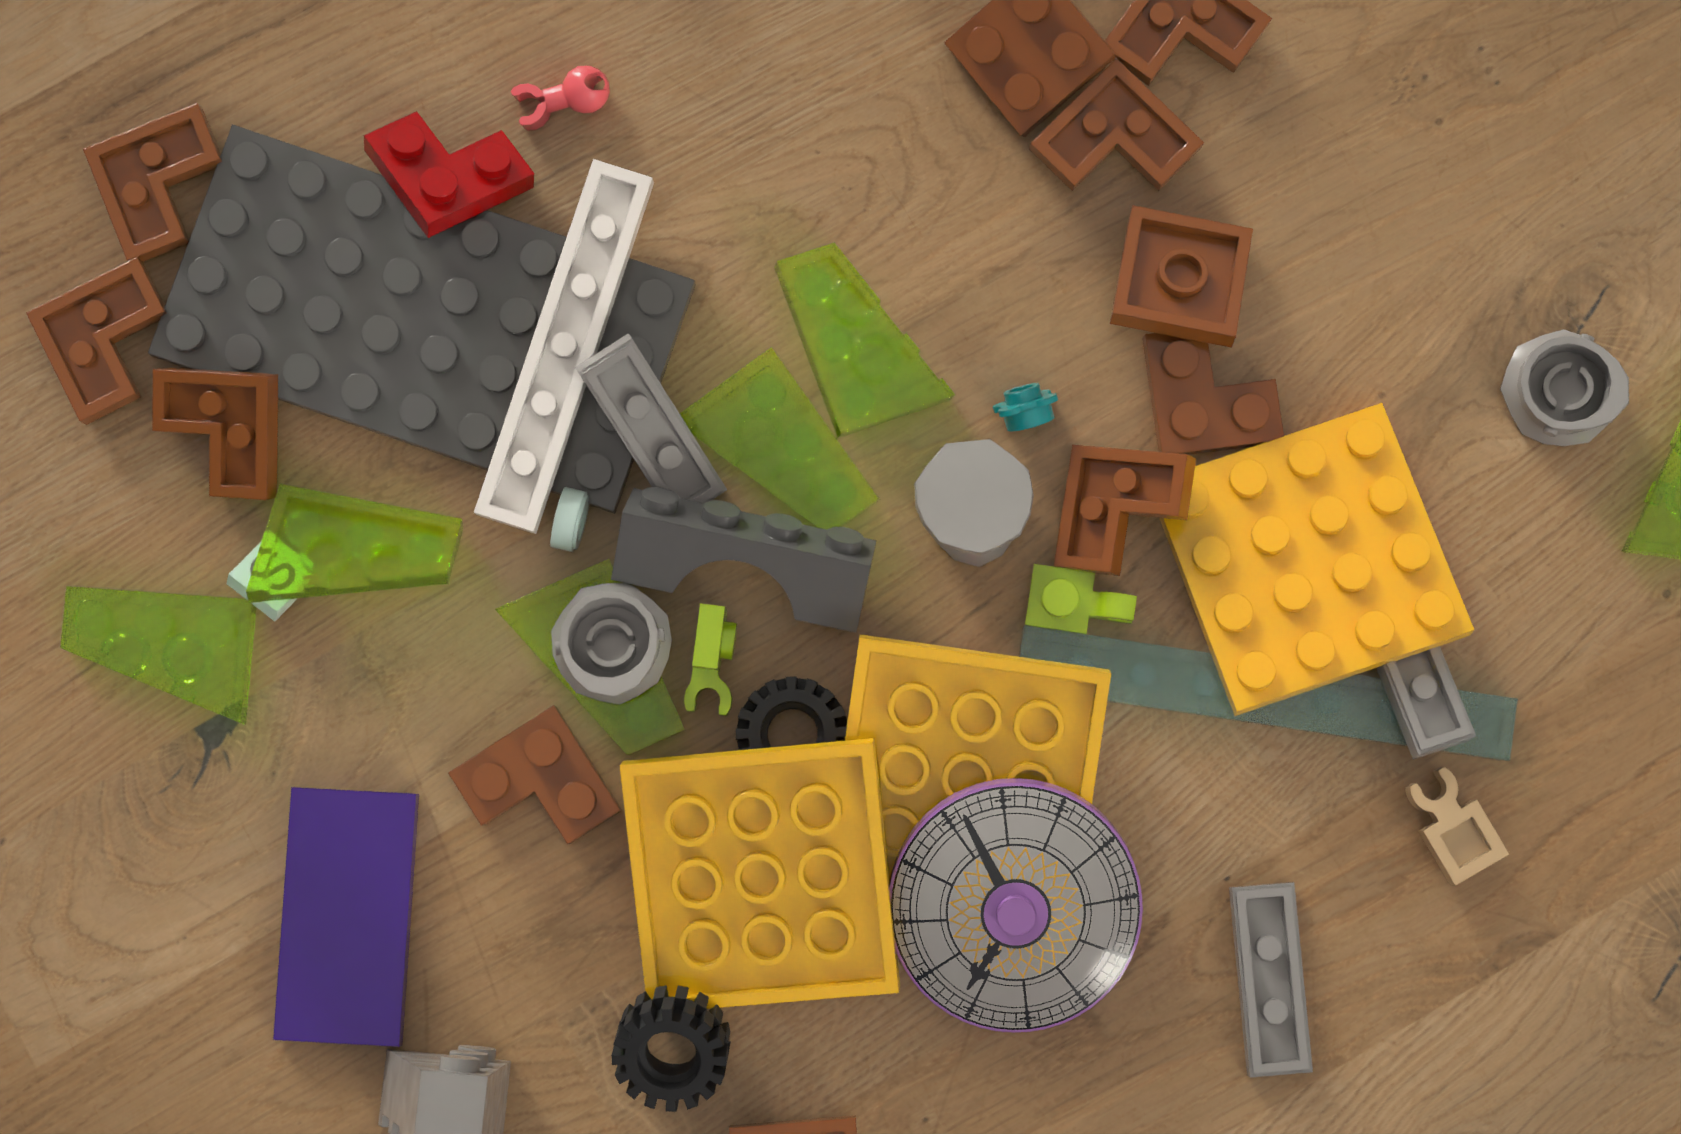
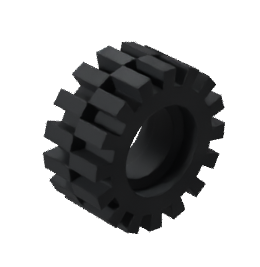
(785, 695)
(664, 1079)

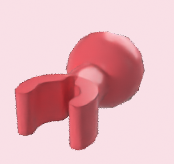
(574, 93)

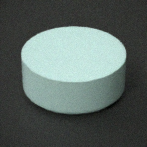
(569, 519)

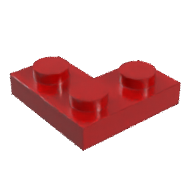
(443, 186)

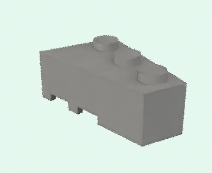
(444, 1092)

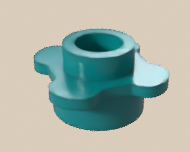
(1026, 407)

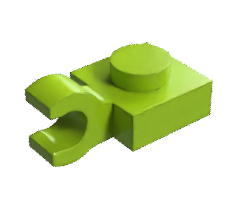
(1066, 600)
(713, 642)

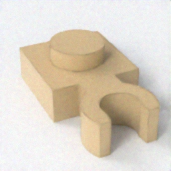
(1459, 835)

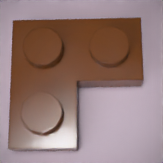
(1155, 28)
(1121, 116)
(139, 168)
(82, 331)
(238, 415)
(1196, 415)
(1107, 488)
(540, 760)

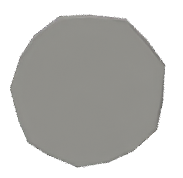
(1564, 388)
(974, 500)
(611, 642)

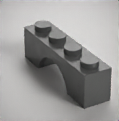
(817, 567)

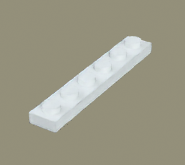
(564, 338)

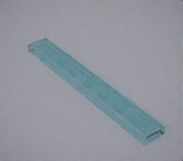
(1191, 685)

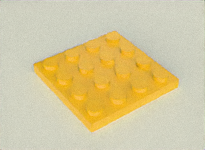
(1313, 561)
(970, 719)
(762, 873)

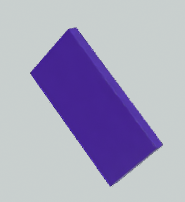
(346, 917)

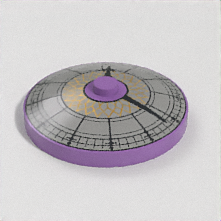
(1015, 905)

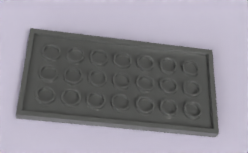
(374, 324)

